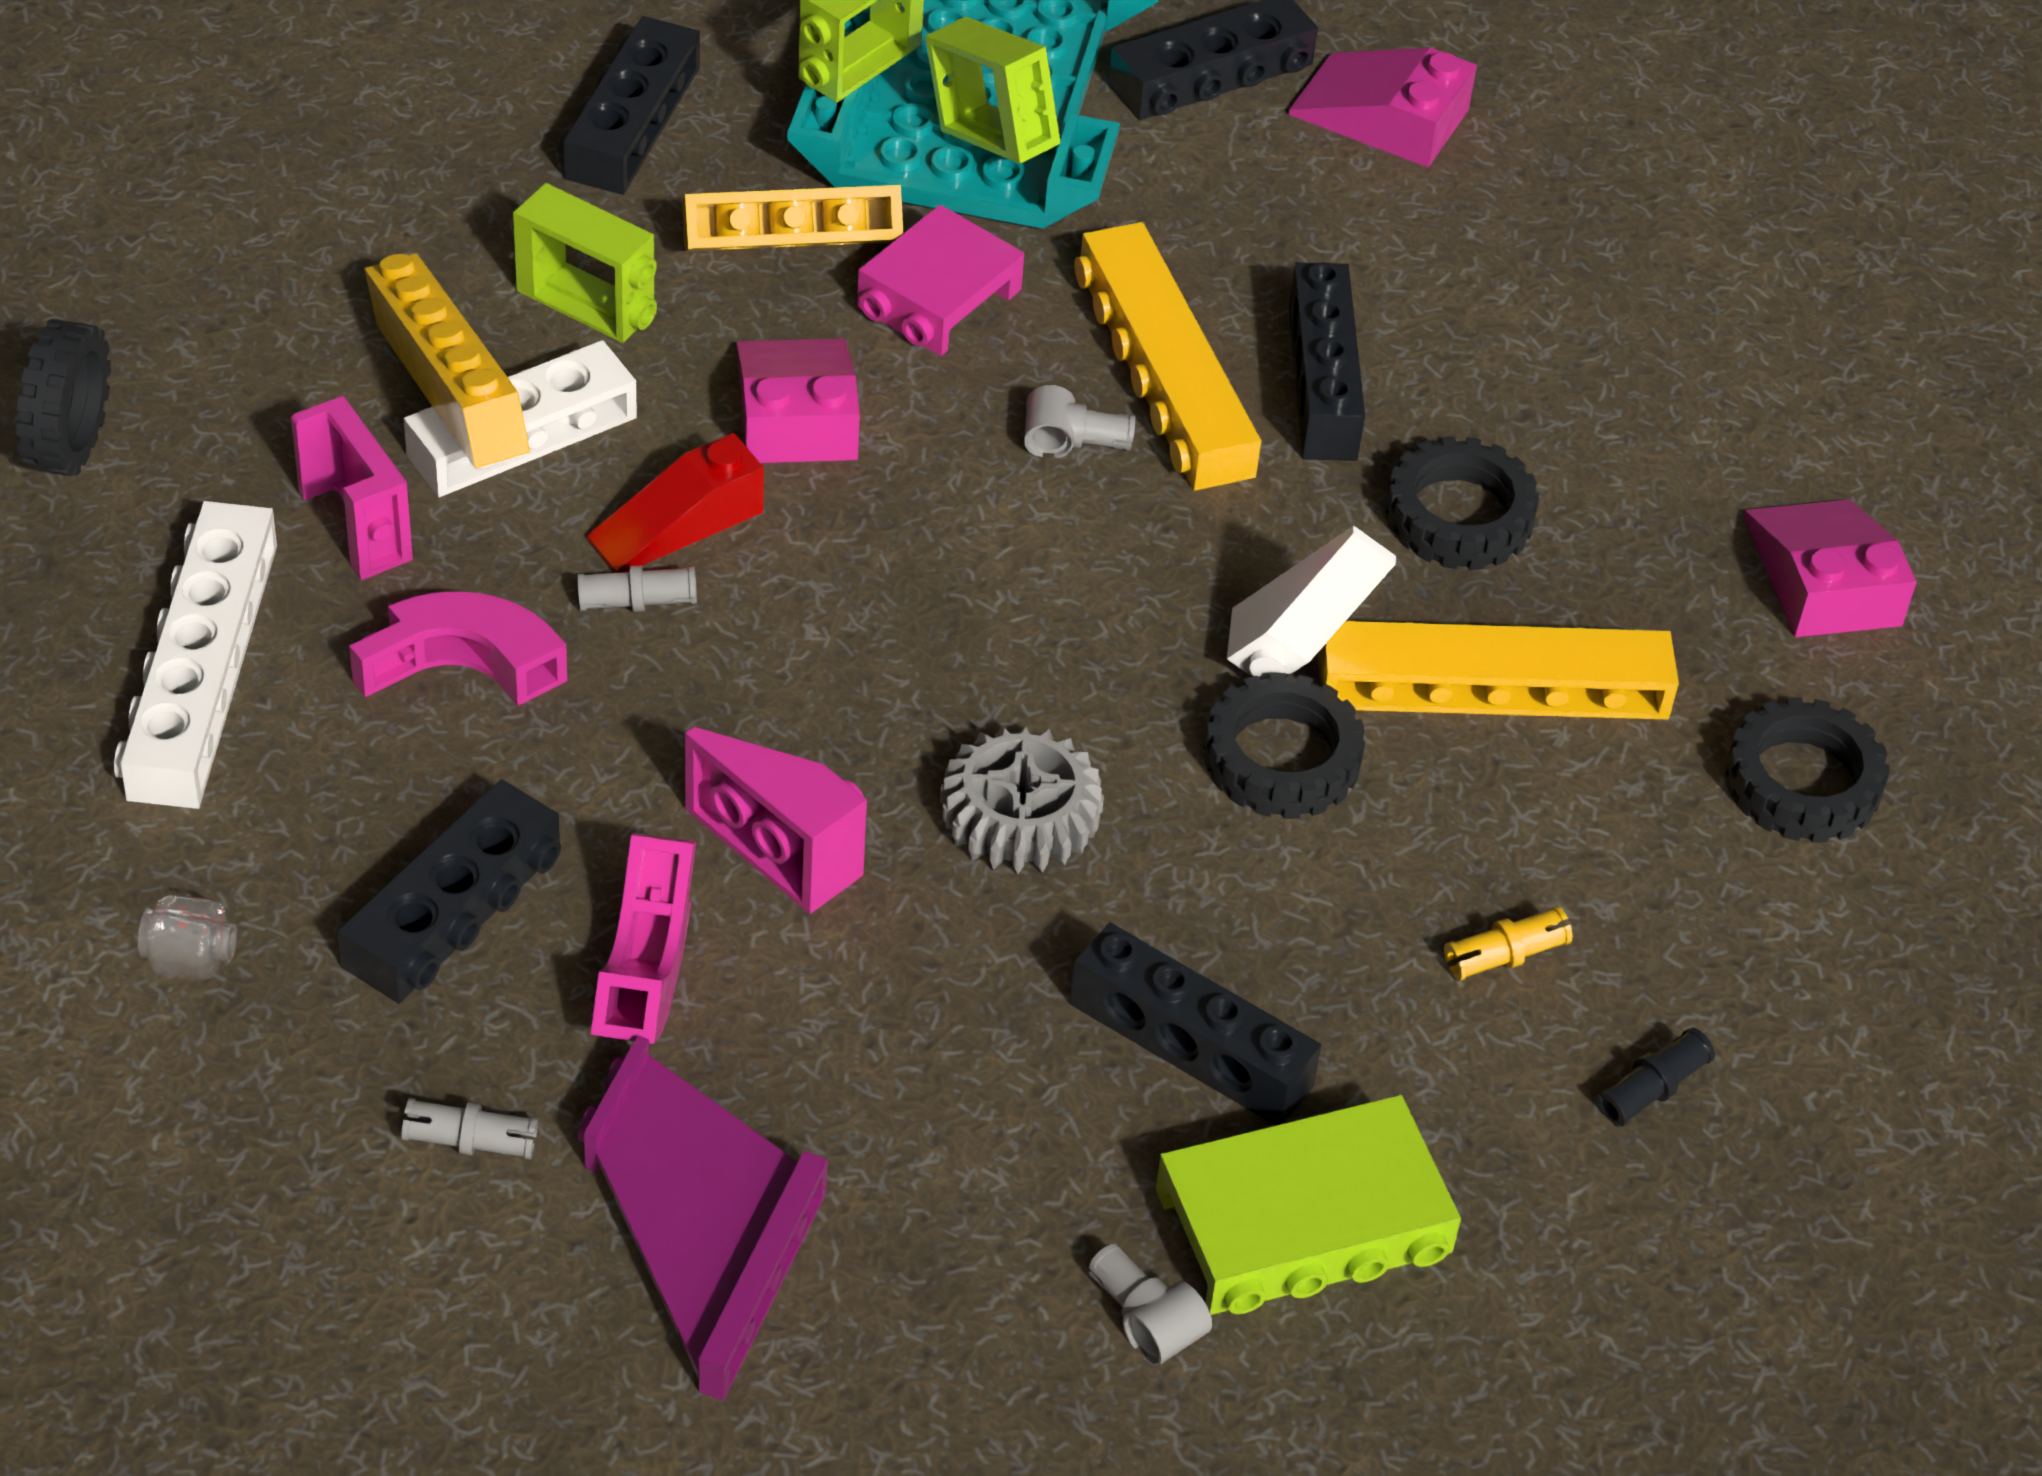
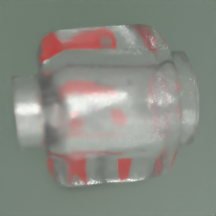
(186, 937)

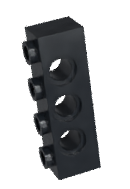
(1212, 56)
(630, 105)
(1326, 362)
(450, 892)
(1195, 1024)

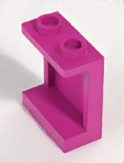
(937, 277)
(342, 455)

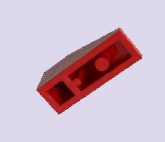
(683, 505)

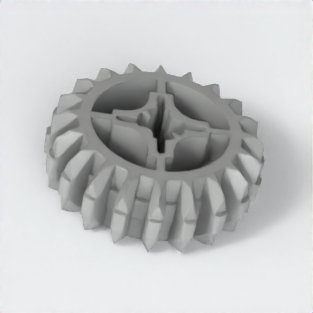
(985, 806)

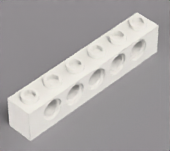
(197, 655)

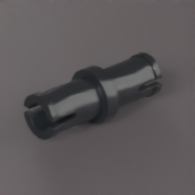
(1655, 1077)

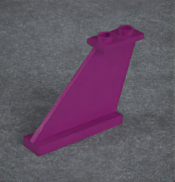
(705, 1205)

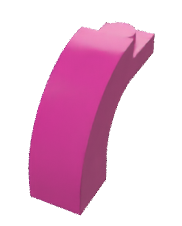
(463, 631)
(650, 940)

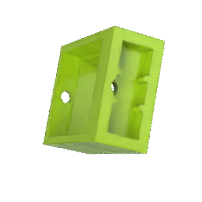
(843, 64)
(1026, 110)
(540, 237)

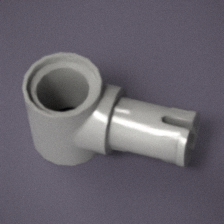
(1058, 424)
(1154, 1315)

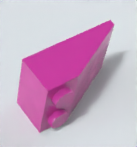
(1390, 99)
(798, 400)
(1832, 567)
(778, 814)

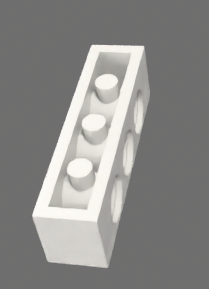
(559, 406)

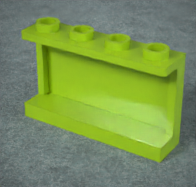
(1310, 1204)

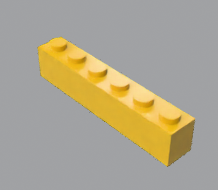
(1168, 357)
(447, 360)
(1501, 669)

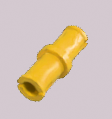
(1508, 943)

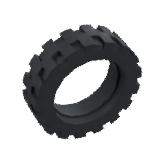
(63, 397)
(1456, 543)
(1270, 789)
(1793, 812)

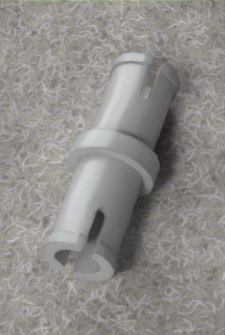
(637, 588)
(469, 1128)

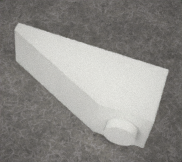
(1306, 605)

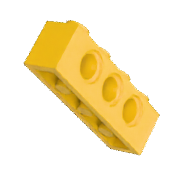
(792, 218)

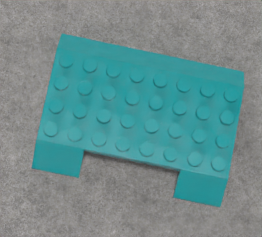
(894, 135)

